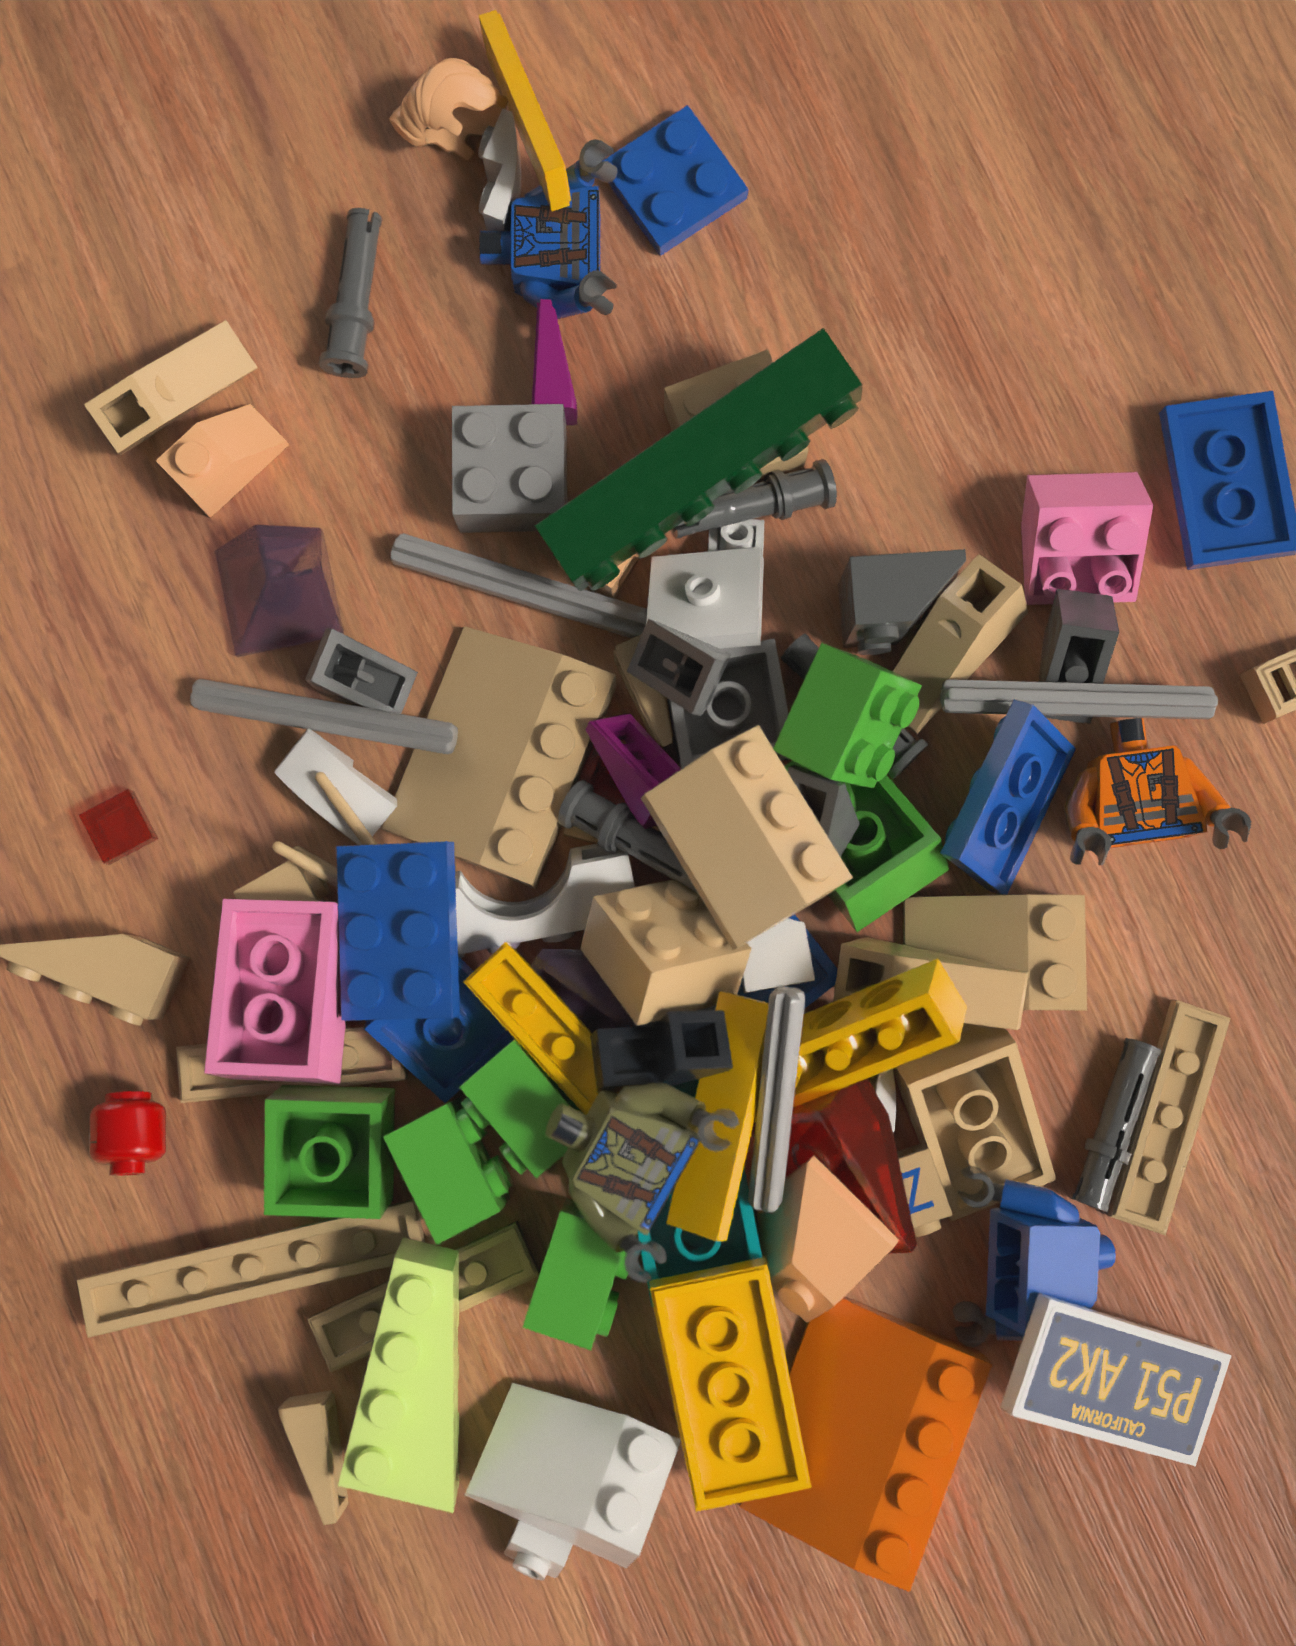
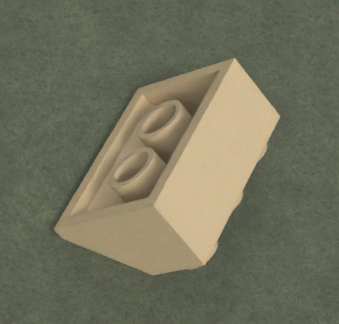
(746, 837)

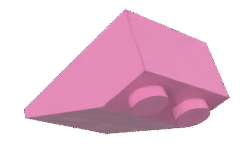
(277, 993)

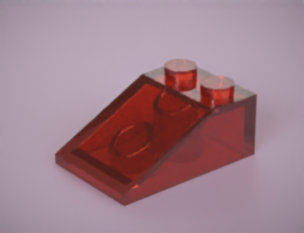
(856, 1143)

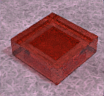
(118, 826)

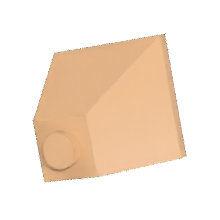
(819, 1241)

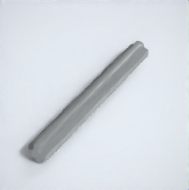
(518, 586)
(1080, 699)
(324, 716)

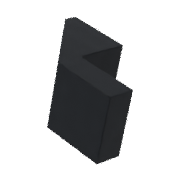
(671, 1052)

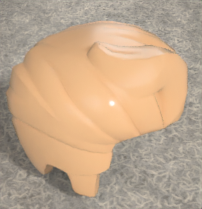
(448, 106)

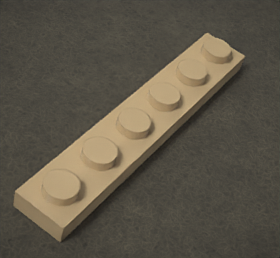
(245, 1269)

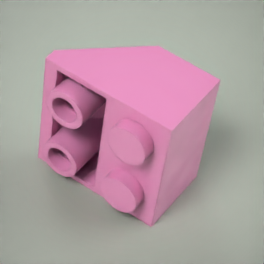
(1084, 535)

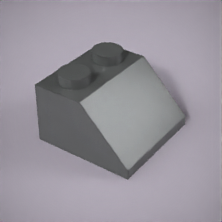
(890, 593)

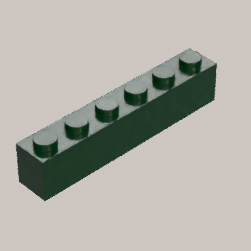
(702, 461)

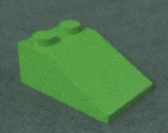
(887, 855)

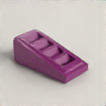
(551, 371)
(634, 765)

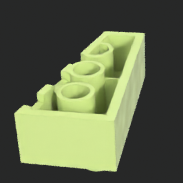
(408, 1403)

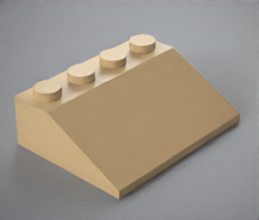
(514, 756)

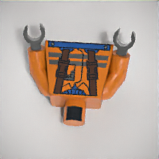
(1145, 798)

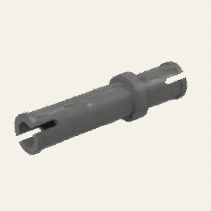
(1116, 1125)

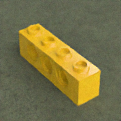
(877, 1030)

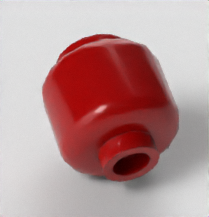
(127, 1132)

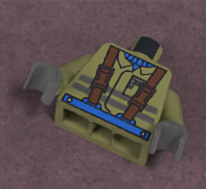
(630, 1158)

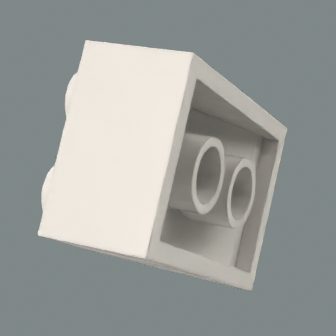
(575, 1471)

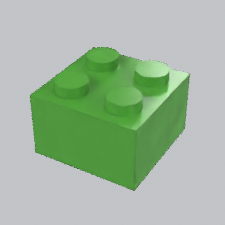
(848, 718)
(517, 1102)
(328, 1151)
(449, 1170)
(575, 1283)

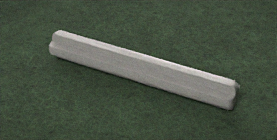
(776, 1098)

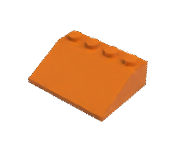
(880, 1437)

